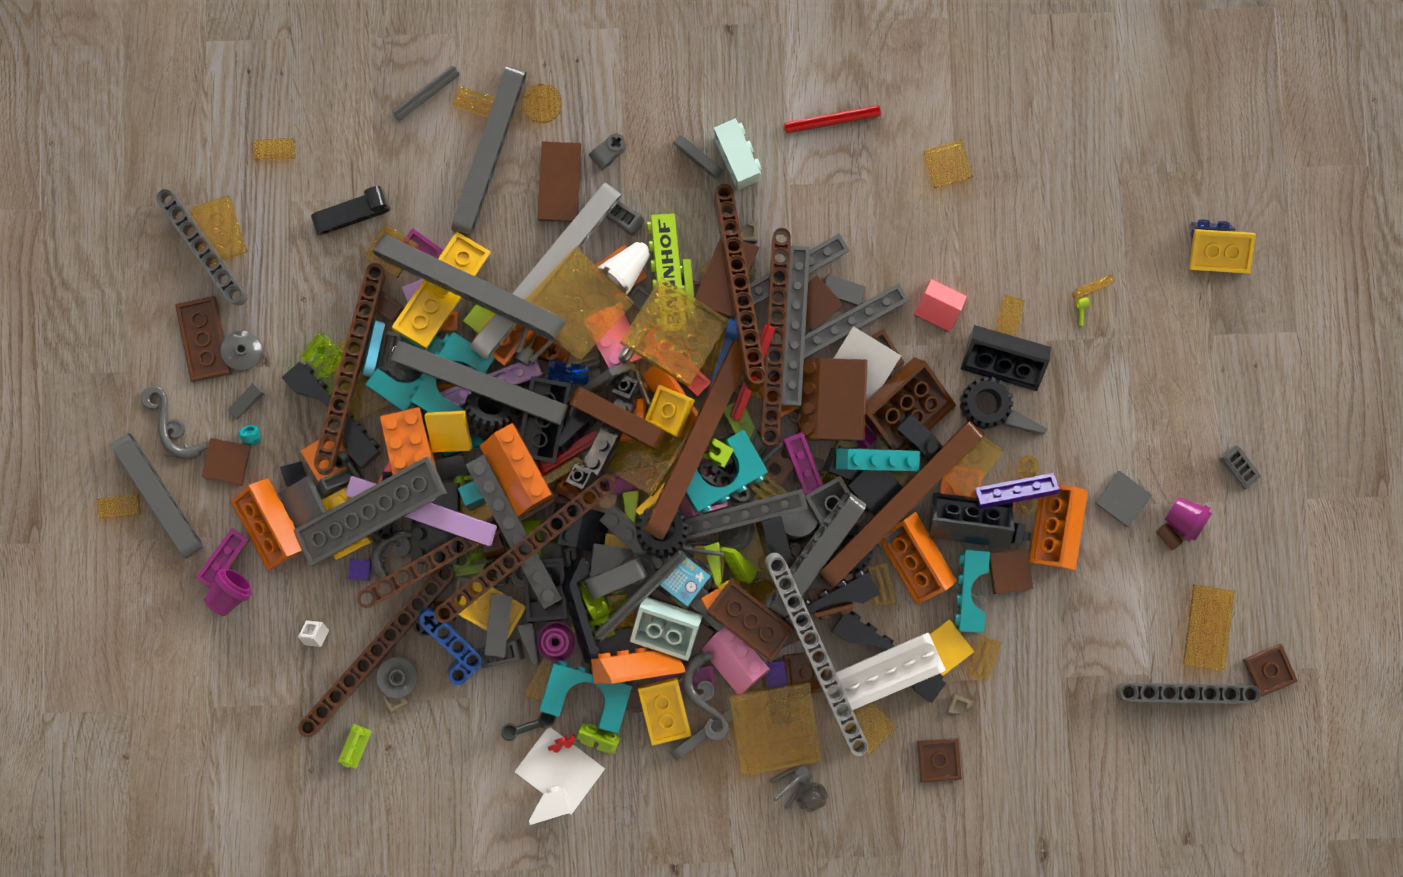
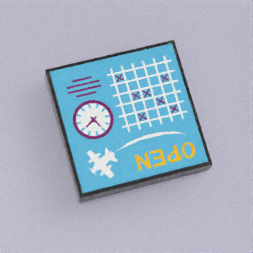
(686, 581)

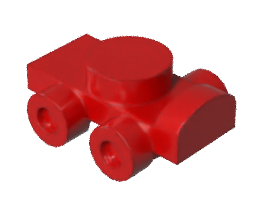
(563, 741)

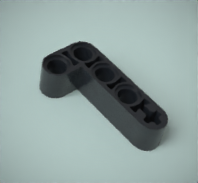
(351, 212)

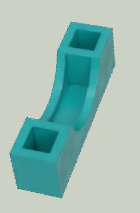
(877, 459)
(973, 565)

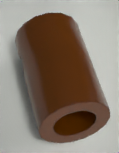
(1169, 536)

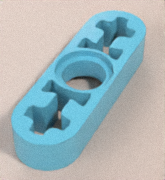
(373, 348)

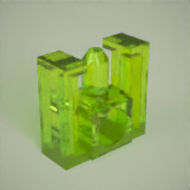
(318, 346)
(468, 569)

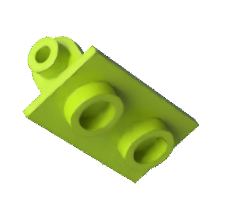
(590, 734)
(354, 746)

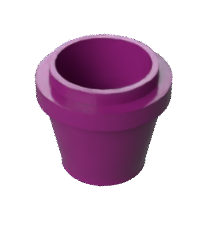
(1188, 518)
(227, 591)
(566, 638)

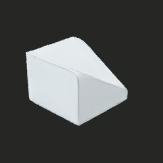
(313, 633)

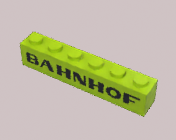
(664, 249)

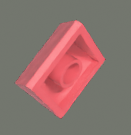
(940, 305)

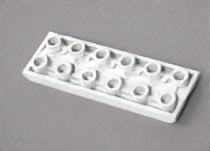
(889, 671)

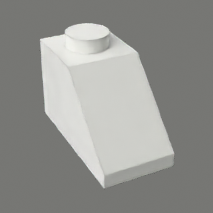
(551, 805)

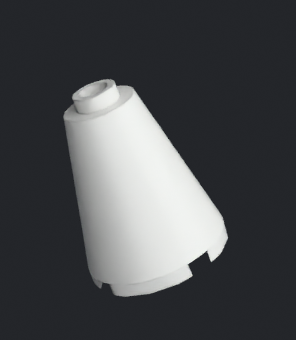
(626, 266)

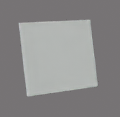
(880, 358)
(567, 769)

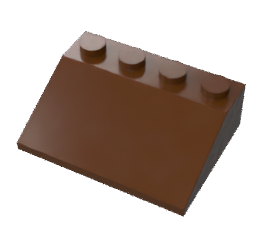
(910, 391)
(834, 399)

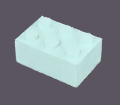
(737, 154)
(666, 628)

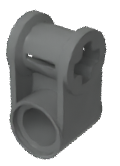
(605, 153)

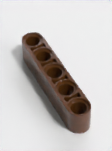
(617, 418)

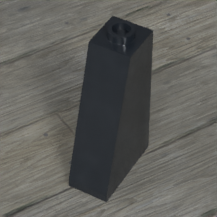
(774, 540)

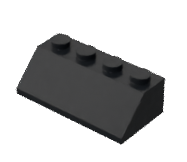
(1006, 358)
(541, 435)
(963, 521)
(428, 537)

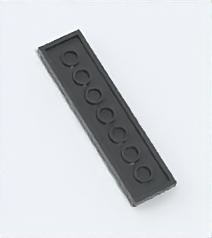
(370, 511)

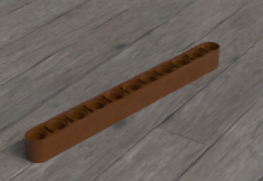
(737, 295)
(780, 328)
(350, 378)
(695, 444)
(901, 504)
(516, 553)
(431, 565)
(368, 654)

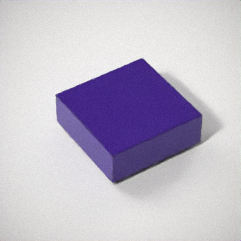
(359, 569)

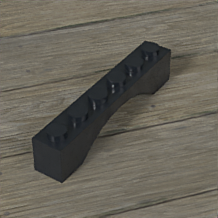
(359, 446)
(858, 589)
(854, 631)

